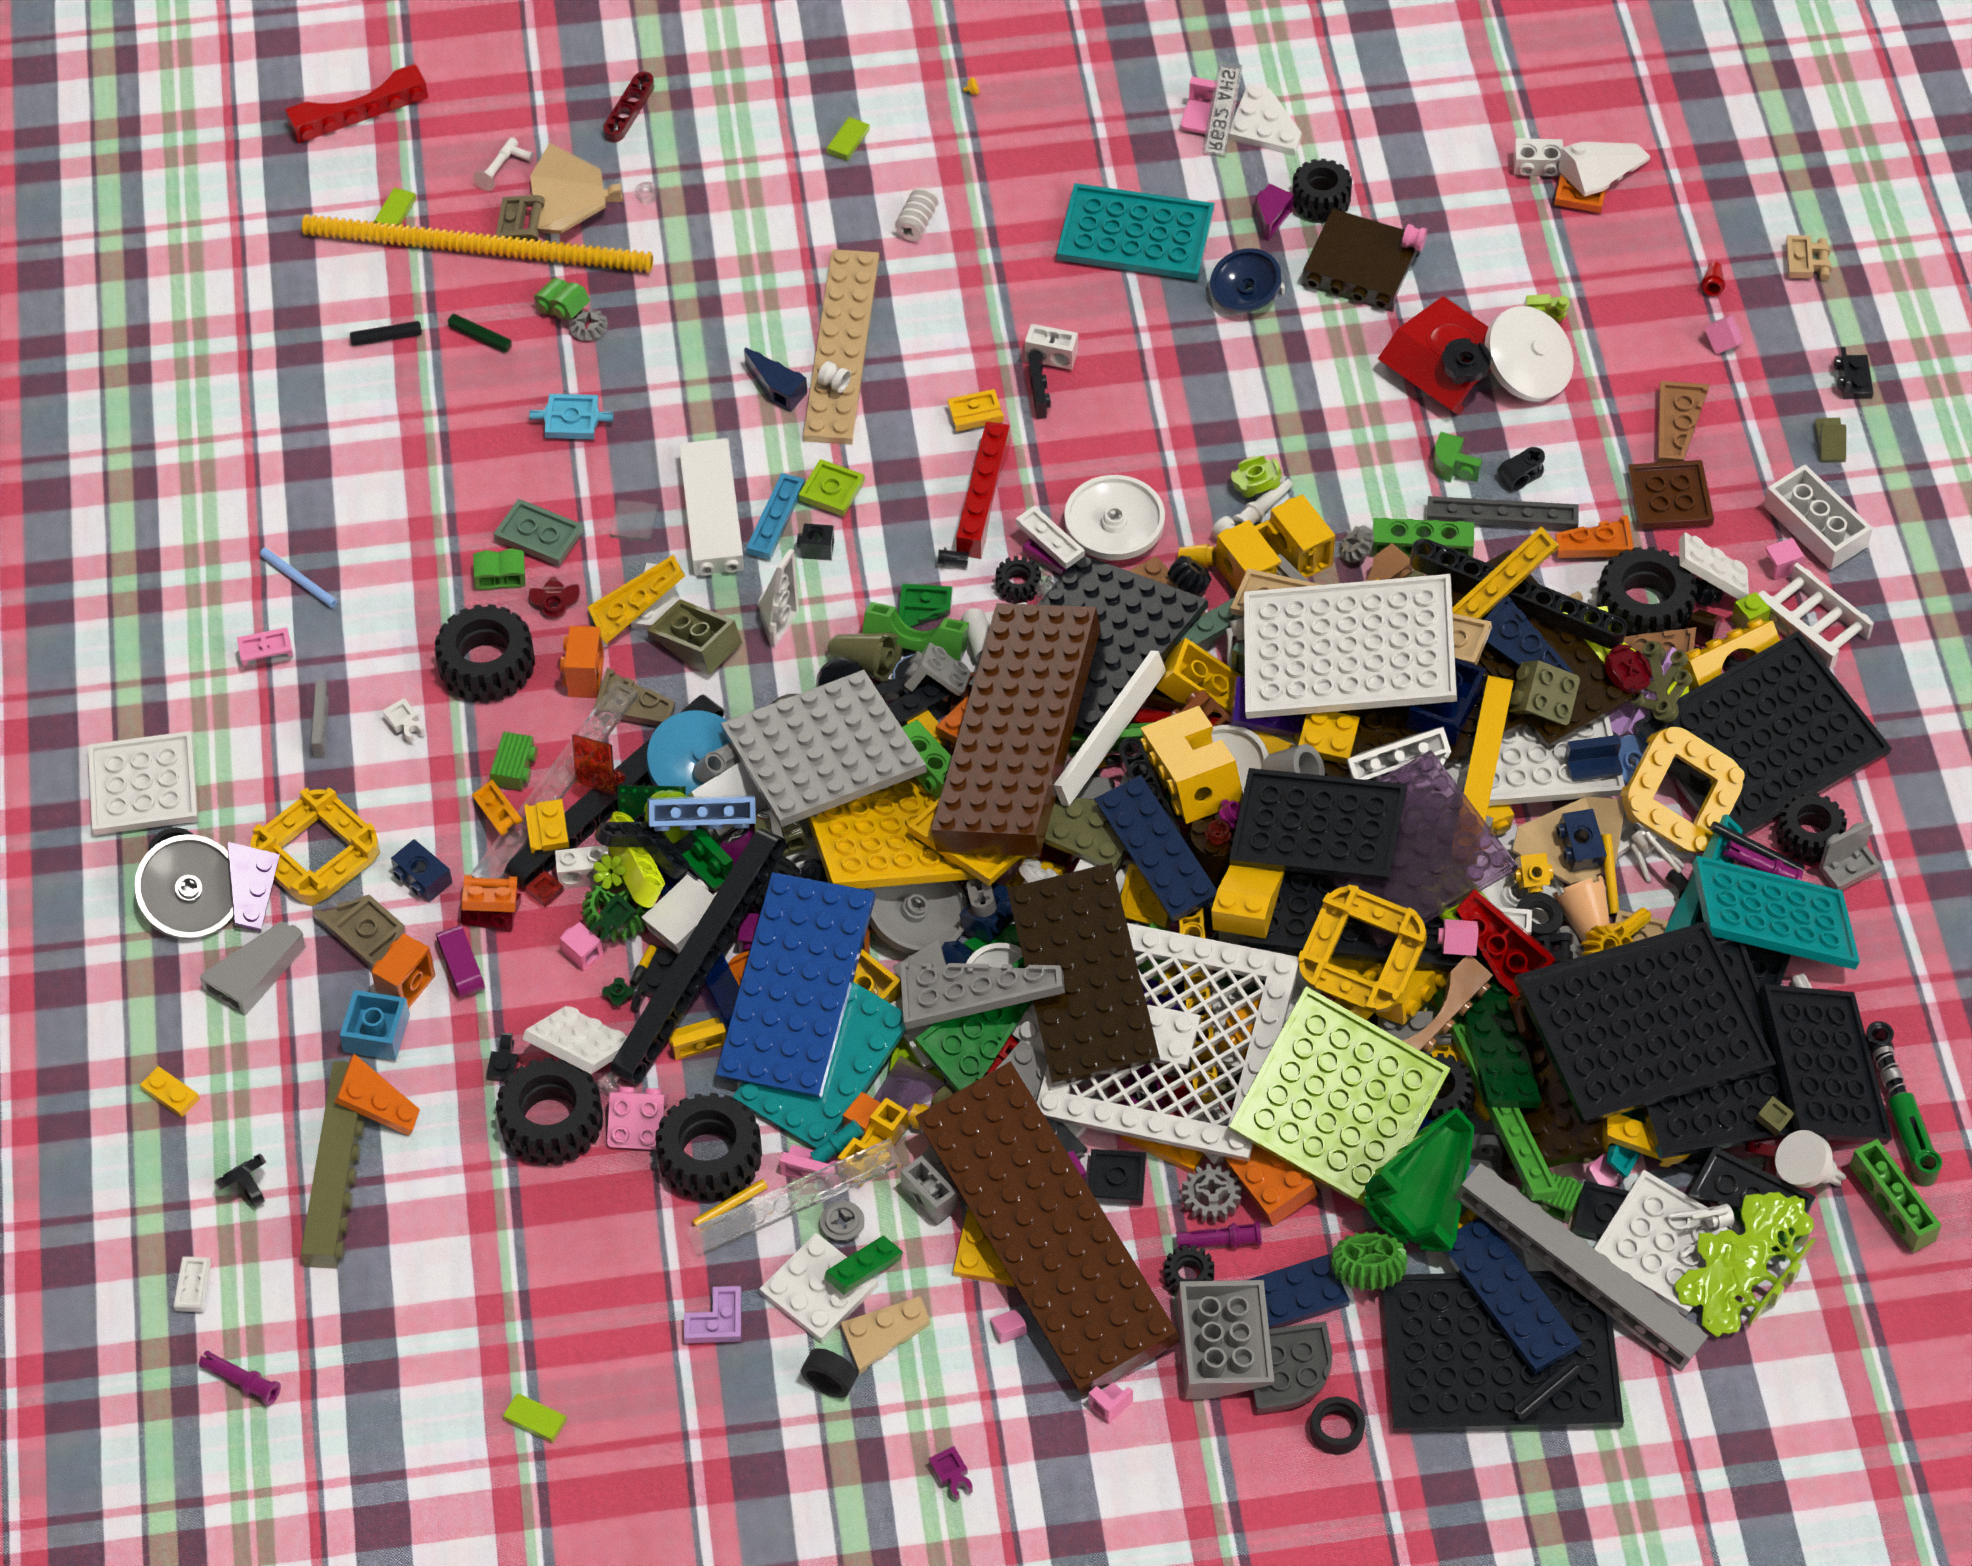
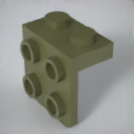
(1544, 692)

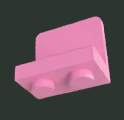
(1198, 105)
(635, 1117)

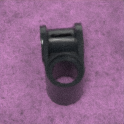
(1522, 468)

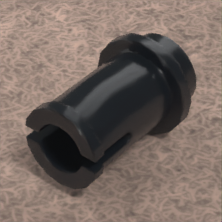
(950, 558)
(1677, 881)

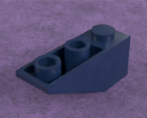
(778, 382)

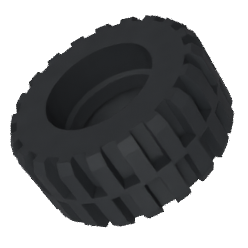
(1650, 570)
(486, 679)
(700, 1117)
(554, 1141)

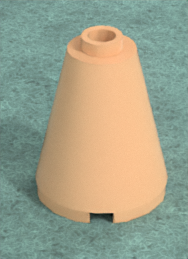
(1584, 905)

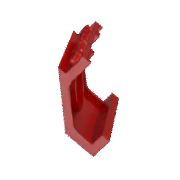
(1419, 345)

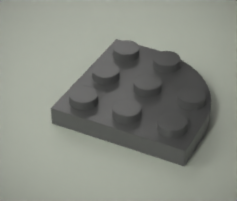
(1299, 1366)

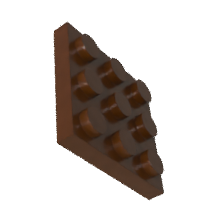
(1670, 494)

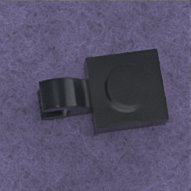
(503, 1062)

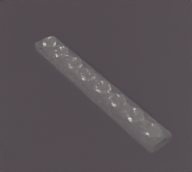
(794, 1197)

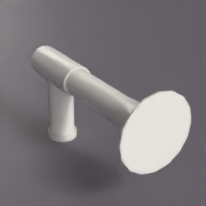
(485, 179)

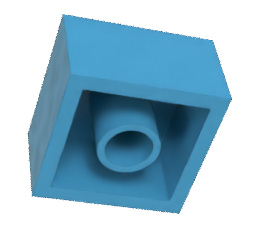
(374, 1025)

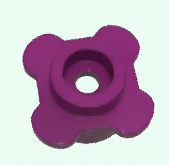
(1229, 812)

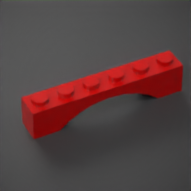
(316, 119)
(982, 487)

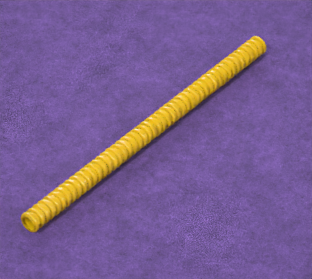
(477, 243)

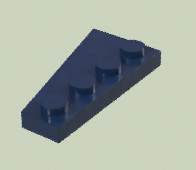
(1517, 638)

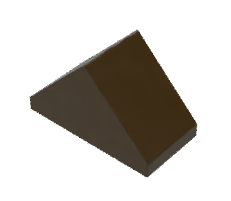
(1706, 626)

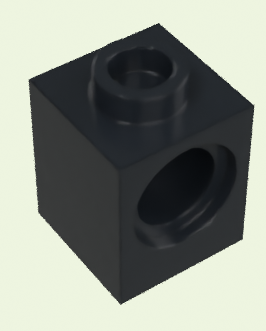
(816, 541)

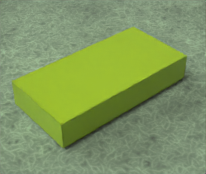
(848, 138)
(396, 207)
(535, 1418)

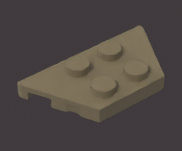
(362, 927)

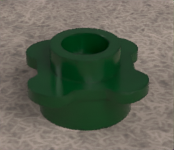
(620, 998)

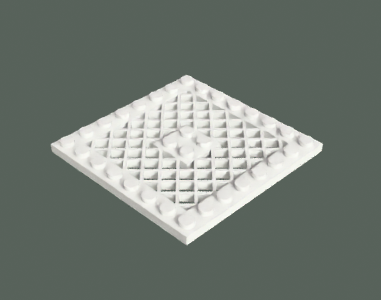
(1176, 1038)

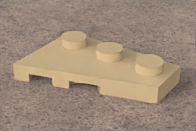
(880, 1331)

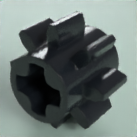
(1707, 593)

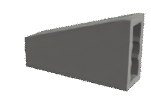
(254, 968)

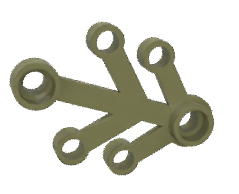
(1666, 707)

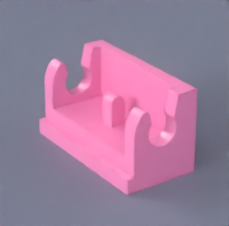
(264, 645)

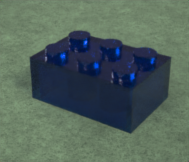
(1451, 715)

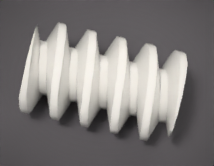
(916, 214)

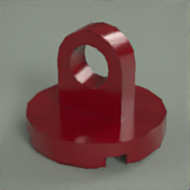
(1628, 669)
(1764, 1149)

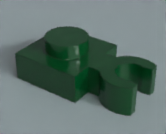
(615, 915)

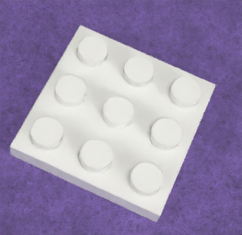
(576, 1039)
(807, 1297)

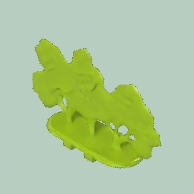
(1740, 1261)

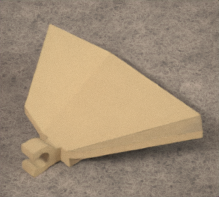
(570, 190)
(1541, 836)

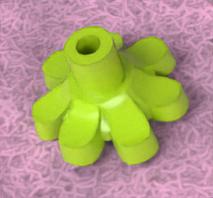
(609, 871)

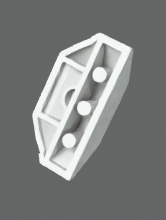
(1386, 758)

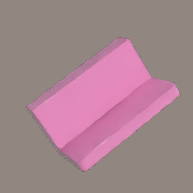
(799, 1162)

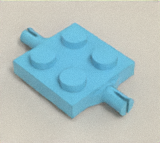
(571, 416)

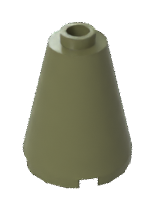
(873, 651)

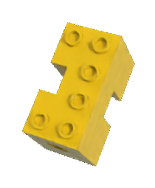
(1292, 531)
(1191, 765)

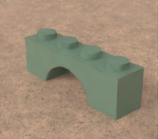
(1211, 625)

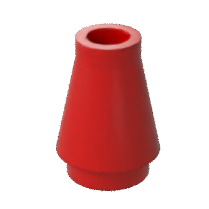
(1713, 281)

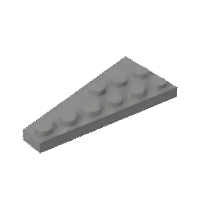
(964, 989)

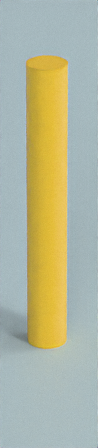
(1610, 875)
(732, 1202)

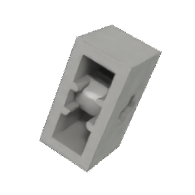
(929, 1189)

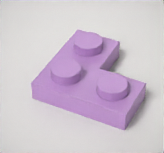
(719, 1325)

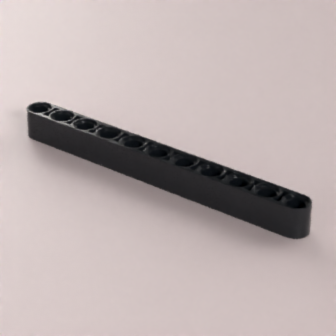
(593, 808)
(698, 956)

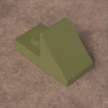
(1831, 439)

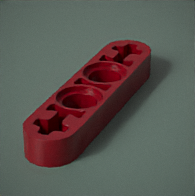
(630, 107)

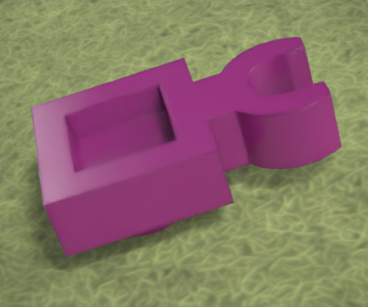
(950, 1469)

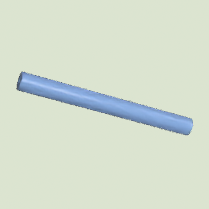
(298, 577)

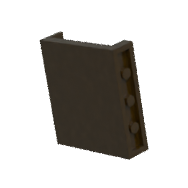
(1359, 260)

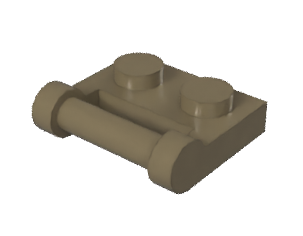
(513, 215)

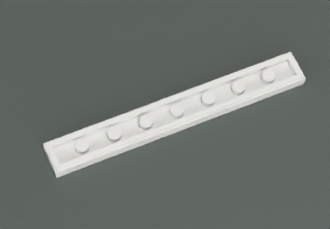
(1109, 728)

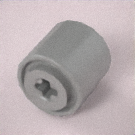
(1296, 759)

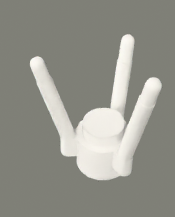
(1237, 630)
(1646, 841)
(1715, 1217)

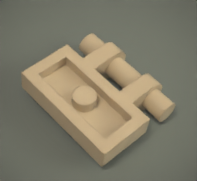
(1800, 257)

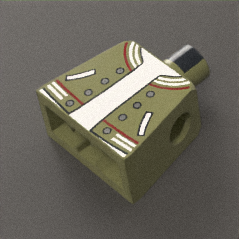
(792, 833)

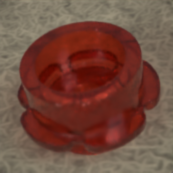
(1218, 826)

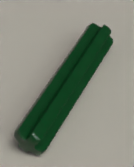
(479, 332)

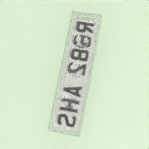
(1222, 109)

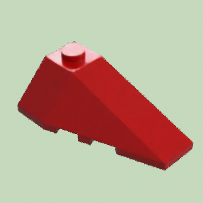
(1502, 941)

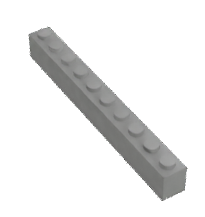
(1581, 1266)

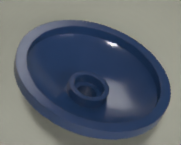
(1246, 270)

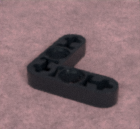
(641, 835)

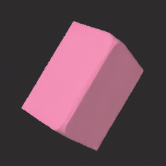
(1602, 1173)
(1009, 1326)

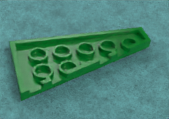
(969, 1044)

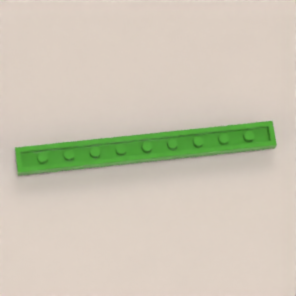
(1509, 1125)

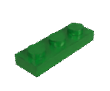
(863, 1265)

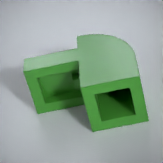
(1451, 462)

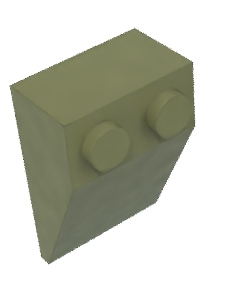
(696, 635)

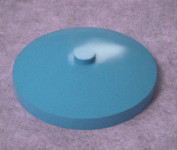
(680, 744)

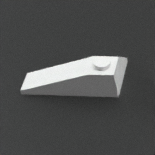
(1597, 164)
(780, 601)

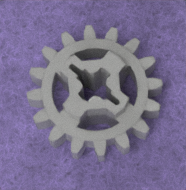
(1224, 1189)

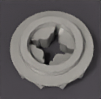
(595, 329)
(1354, 552)
(849, 1212)

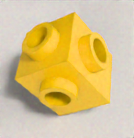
(1539, 866)

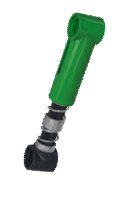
(1903, 1107)

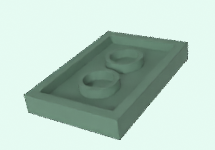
(538, 532)

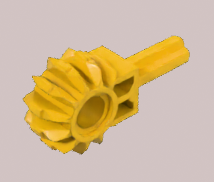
(1614, 934)

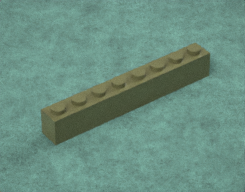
(332, 1180)

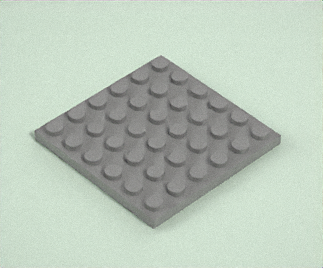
(823, 748)

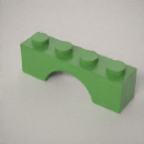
(949, 635)

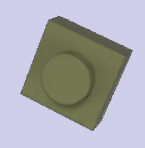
(1774, 1115)

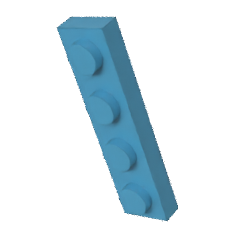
(775, 516)

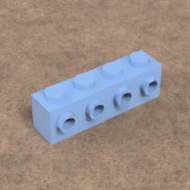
(706, 810)

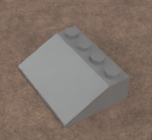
(1223, 1337)

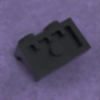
(1853, 376)

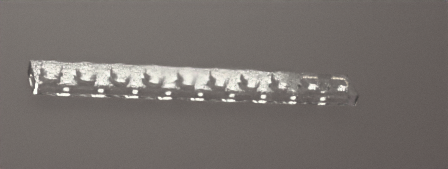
(557, 779)

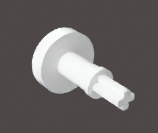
(1807, 1160)

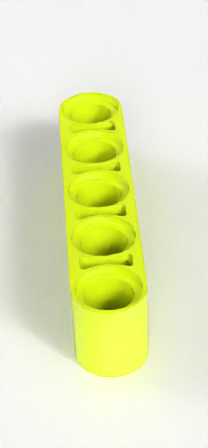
(642, 873)

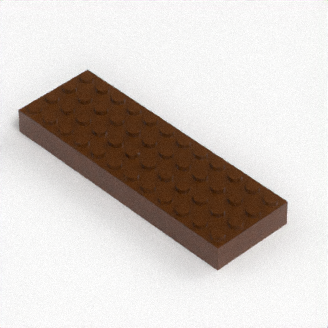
(1016, 730)
(1047, 1230)

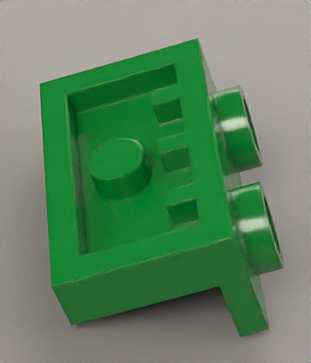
(708, 860)

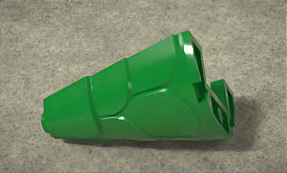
(1418, 1186)

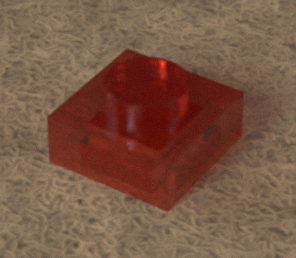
(544, 888)

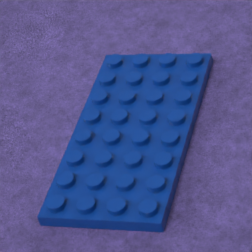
(796, 985)

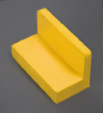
(697, 1038)

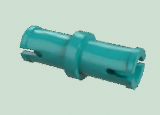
(837, 1142)

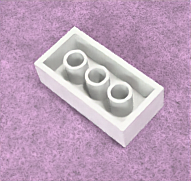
(1817, 517)

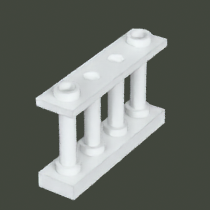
(1789, 622)

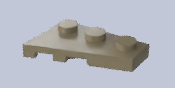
(649, 706)

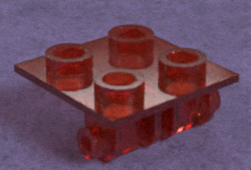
(595, 764)

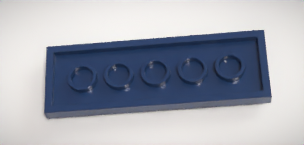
(1156, 848)
(1511, 1296)

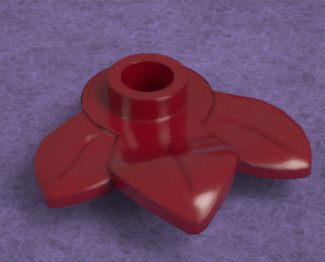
(554, 595)

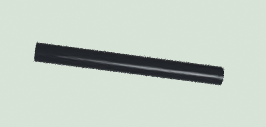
(1752, 845)

